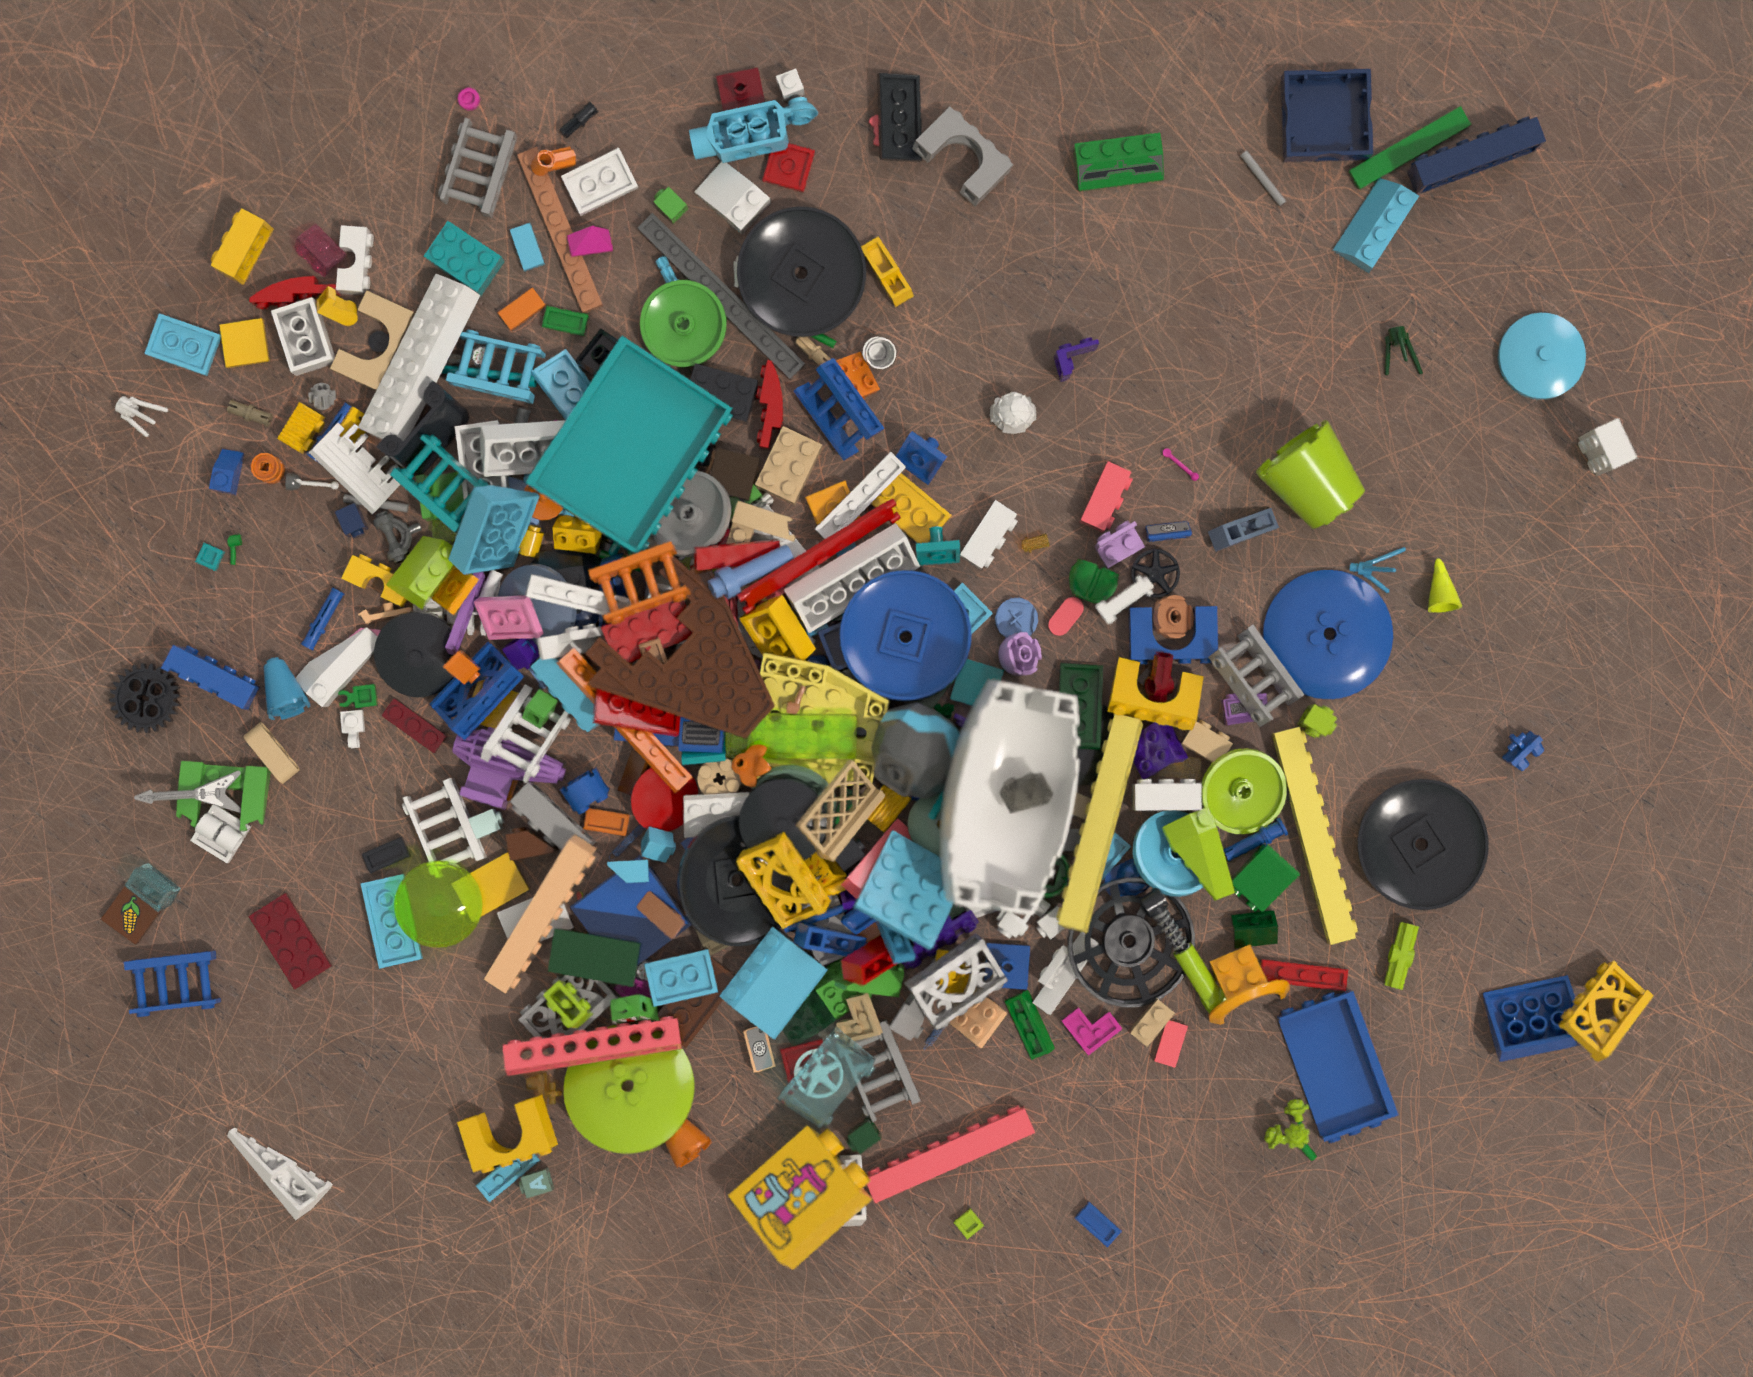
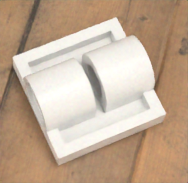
(219, 833)

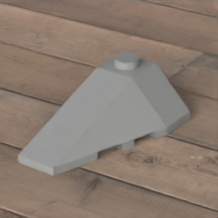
(910, 1016)

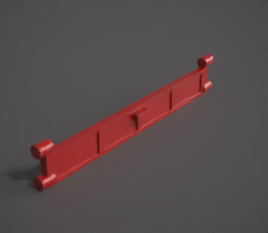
(818, 554)

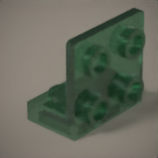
(808, 1019)

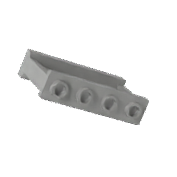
(939, 969)
(598, 1005)

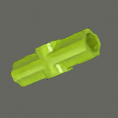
(1401, 955)

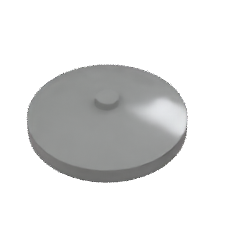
(697, 516)

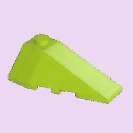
(1199, 845)

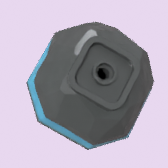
(914, 750)

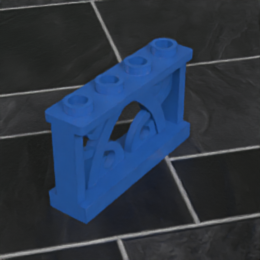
(476, 709)

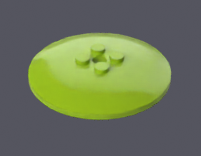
(636, 1118)

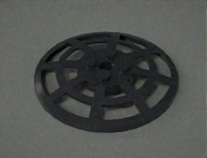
(1130, 955)

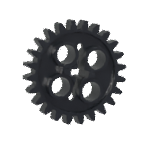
(126, 694)

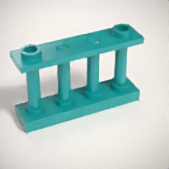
(421, 490)

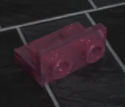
(319, 250)

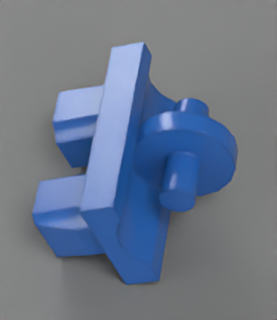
(1521, 747)

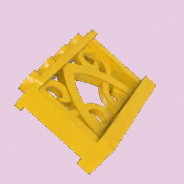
(775, 898)
(1625, 1019)

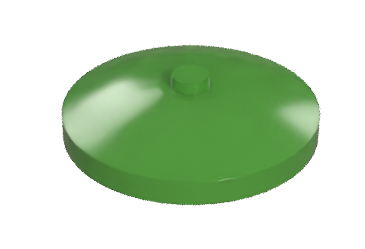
(683, 323)

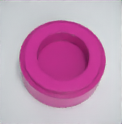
(469, 99)

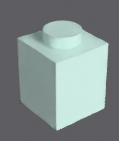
(486, 823)

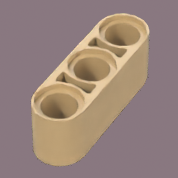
(271, 753)

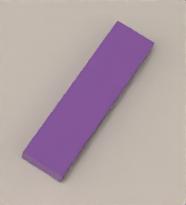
(464, 616)

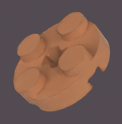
(1162, 621)

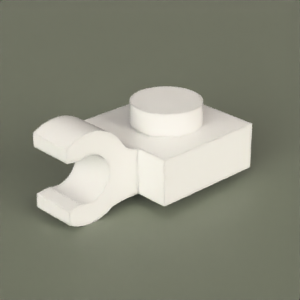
(352, 723)

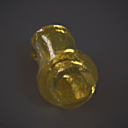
(1035, 543)

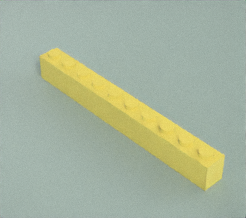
(1100, 823)
(1314, 836)

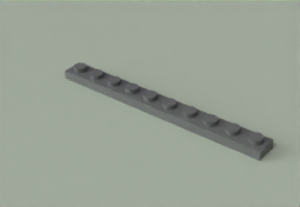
(734, 308)

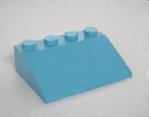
(492, 529)
(773, 982)

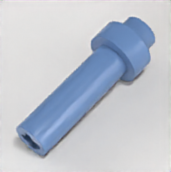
(728, 581)

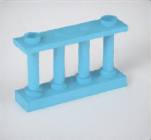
(501, 387)

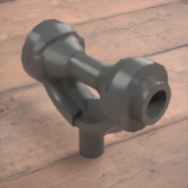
(386, 522)

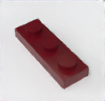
(414, 725)

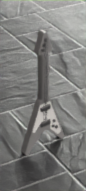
(209, 793)

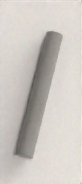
(1263, 178)
(390, 505)

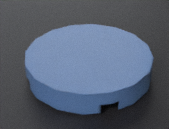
(1016, 616)

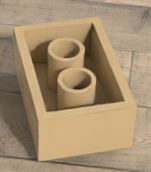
(789, 465)

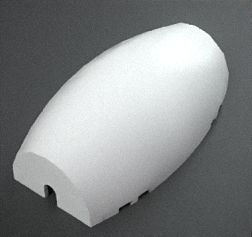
(984, 849)

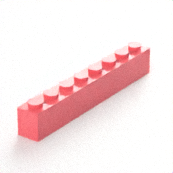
(949, 1154)

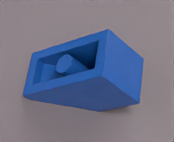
(226, 472)

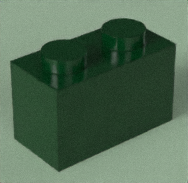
(863, 1136)

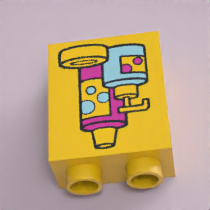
(802, 1195)

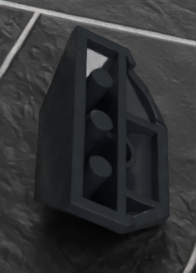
(572, 565)

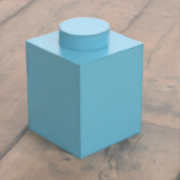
(657, 844)

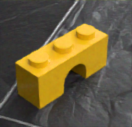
(361, 571)

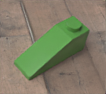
(885, 984)

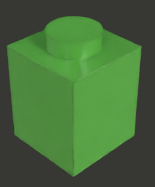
(670, 204)
(539, 709)

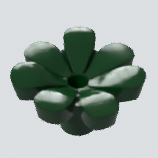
(946, 710)

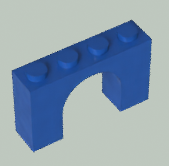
(1202, 645)

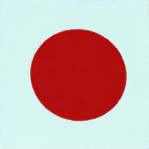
(657, 804)

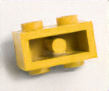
(575, 535)

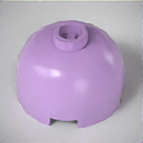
(1019, 654)

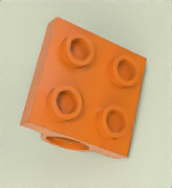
(859, 374)

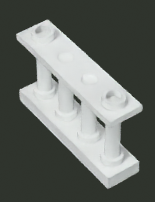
(504, 732)
(458, 811)

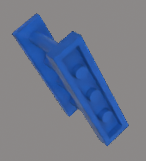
(851, 401)
(160, 965)

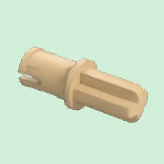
(814, 352)

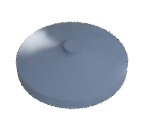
(551, 616)

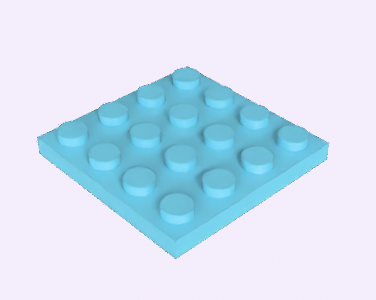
(906, 891)

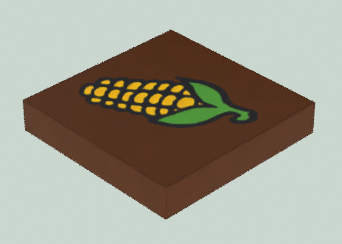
(130, 916)

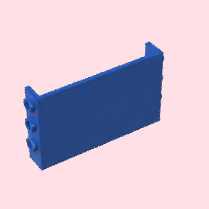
(1337, 1065)

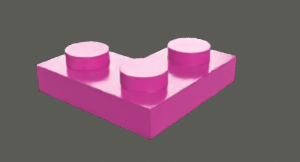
(1091, 1035)

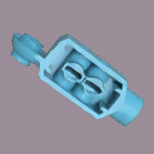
(750, 130)

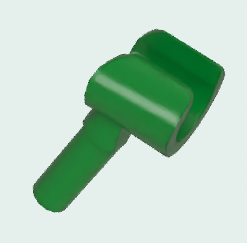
(233, 541)

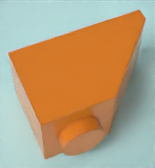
(463, 667)

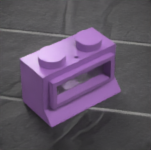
(1234, 710)

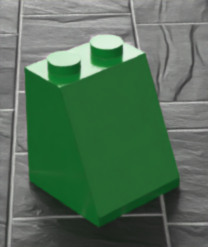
(1263, 878)

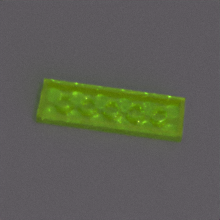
(801, 736)

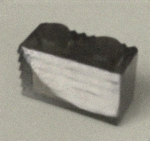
(1025, 792)

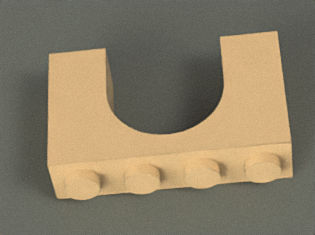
(396, 321)

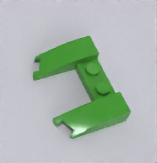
(252, 781)

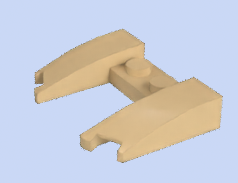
(748, 518)

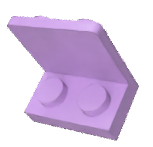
(1119, 545)

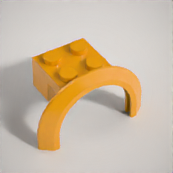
(1241, 981)

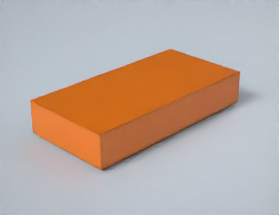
(521, 309)
(606, 822)

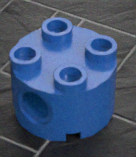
(585, 790)

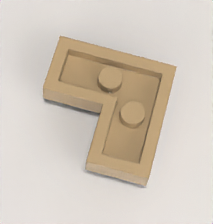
(864, 1018)

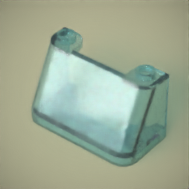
(827, 1078)

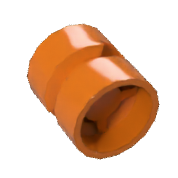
(267, 468)

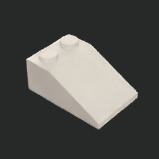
(733, 197)

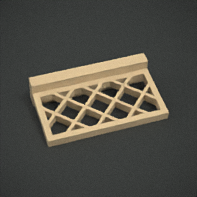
(849, 821)

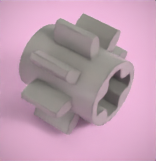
(322, 396)

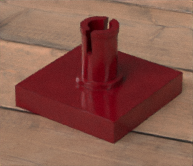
(740, 89)

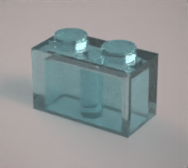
(152, 887)

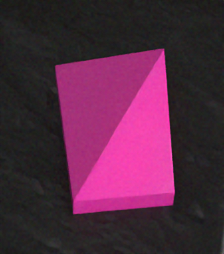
(589, 241)

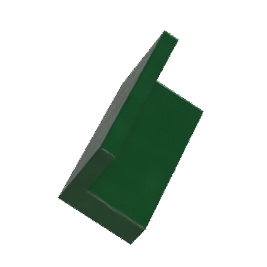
(1255, 929)

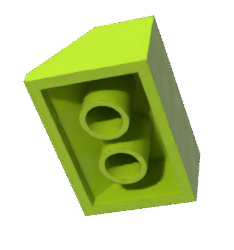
(422, 571)

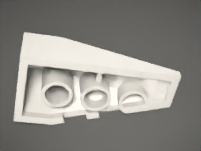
(335, 668)

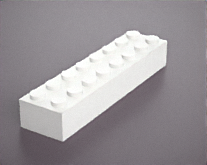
(419, 358)

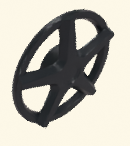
(1155, 572)

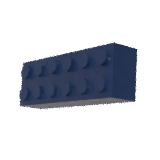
(1477, 155)

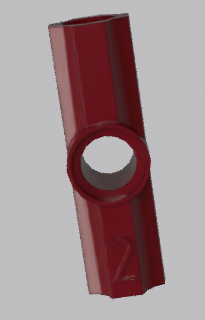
(1160, 682)

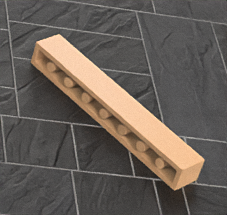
(540, 913)

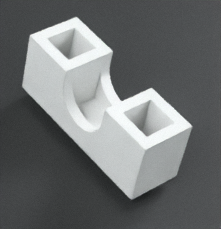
(355, 279)

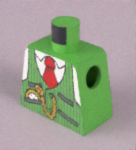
(630, 1010)

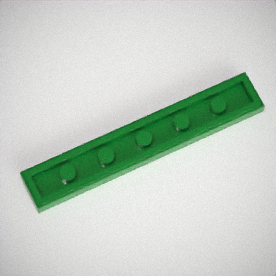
(1409, 148)

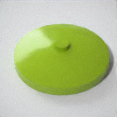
(1244, 790)

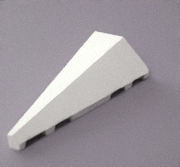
(289, 1183)

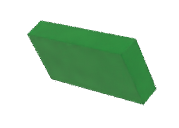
(565, 321)

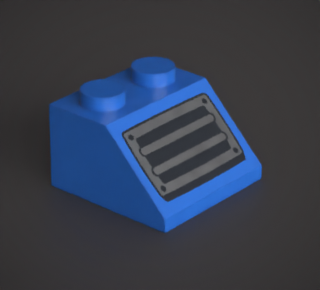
(699, 737)

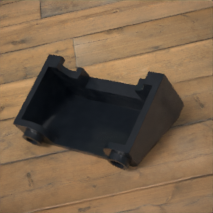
(439, 421)

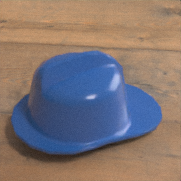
(1126, 869)

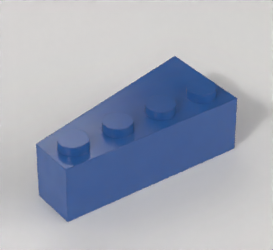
(211, 676)

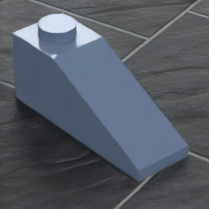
(1243, 529)

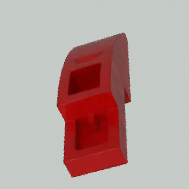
(287, 291)
(770, 396)

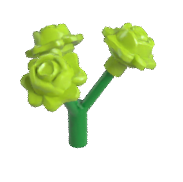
(1297, 1134)

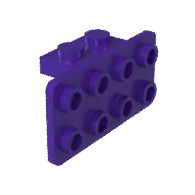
(948, 935)

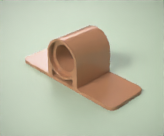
(661, 914)

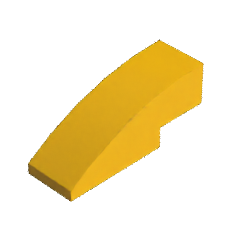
(887, 271)

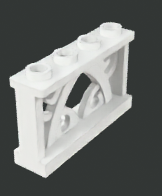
(1110, 609)

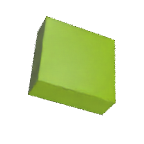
(968, 1223)

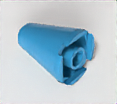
(282, 691)

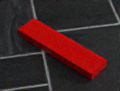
(731, 554)
(1305, 974)

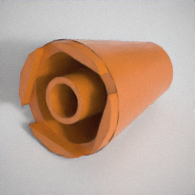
(687, 1144)

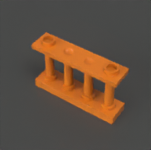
(643, 561)

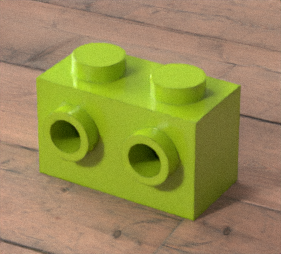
(1318, 721)
(573, 1010)

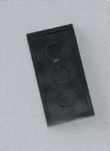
(898, 116)

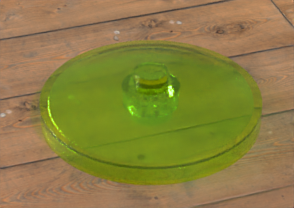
(438, 904)

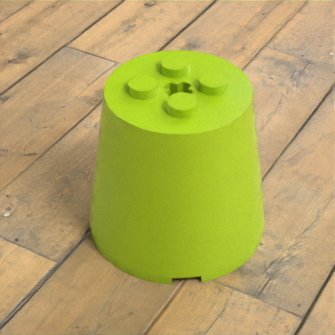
(1313, 476)

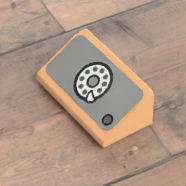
(759, 1049)

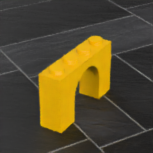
(1128, 701)
(486, 1152)

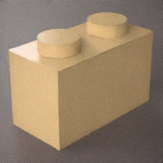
(1206, 742)
(1151, 1022)

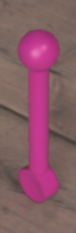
(1167, 453)

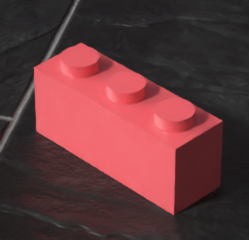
(1106, 497)

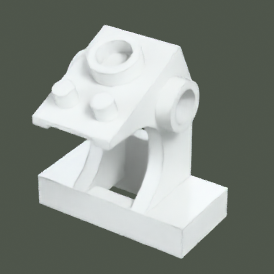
(1011, 924)

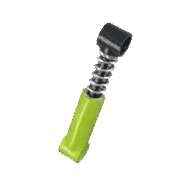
(1210, 993)

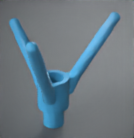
(1366, 568)

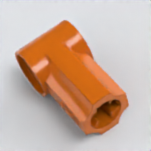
(554, 160)

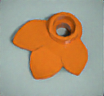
(753, 765)

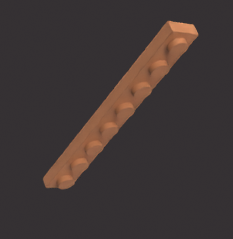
(559, 228)

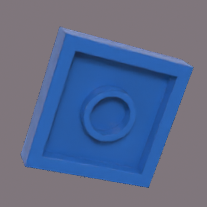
(921, 457)
(1013, 962)

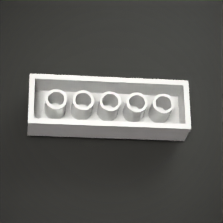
(830, 588)

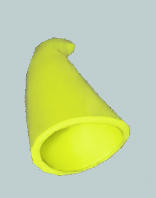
(1443, 594)

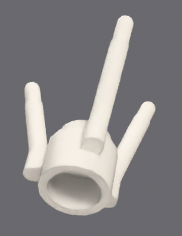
(129, 408)

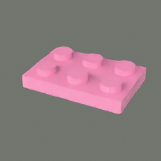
(508, 617)

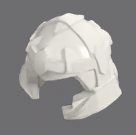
(1013, 413)

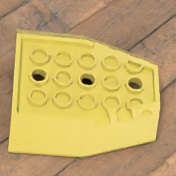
(825, 693)

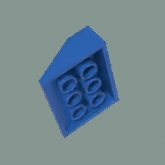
(1528, 1016)

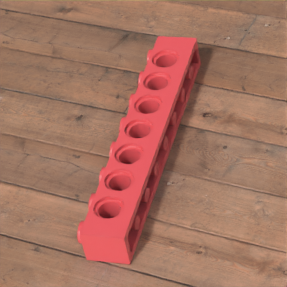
(582, 1055)

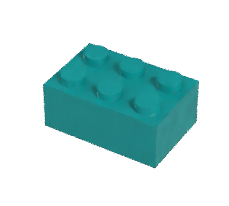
(464, 258)

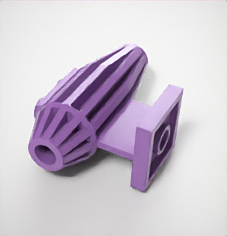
(492, 780)

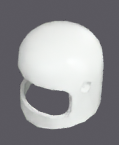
(879, 352)

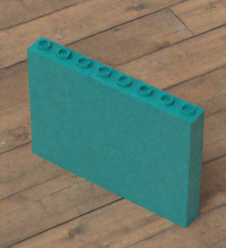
(629, 446)

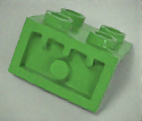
(437, 489)
(831, 995)

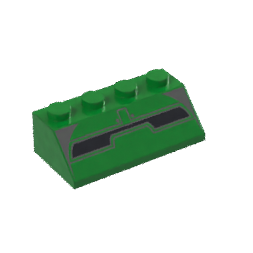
(1119, 161)

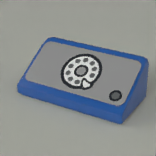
(1168, 531)

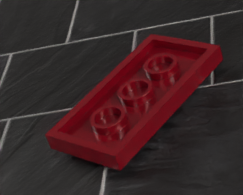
(290, 941)

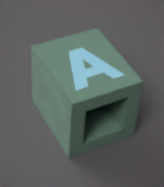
(536, 1183)

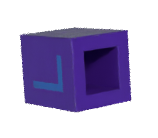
(522, 652)

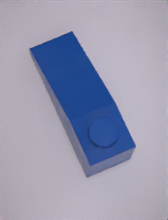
(827, 939)

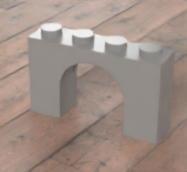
(953, 129)

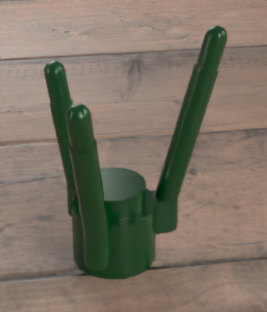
(1399, 338)

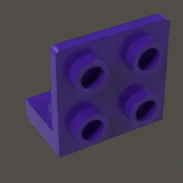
(1063, 356)
(1157, 749)

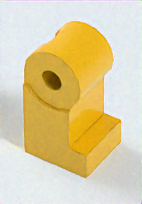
(336, 308)

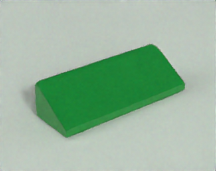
(1029, 1024)

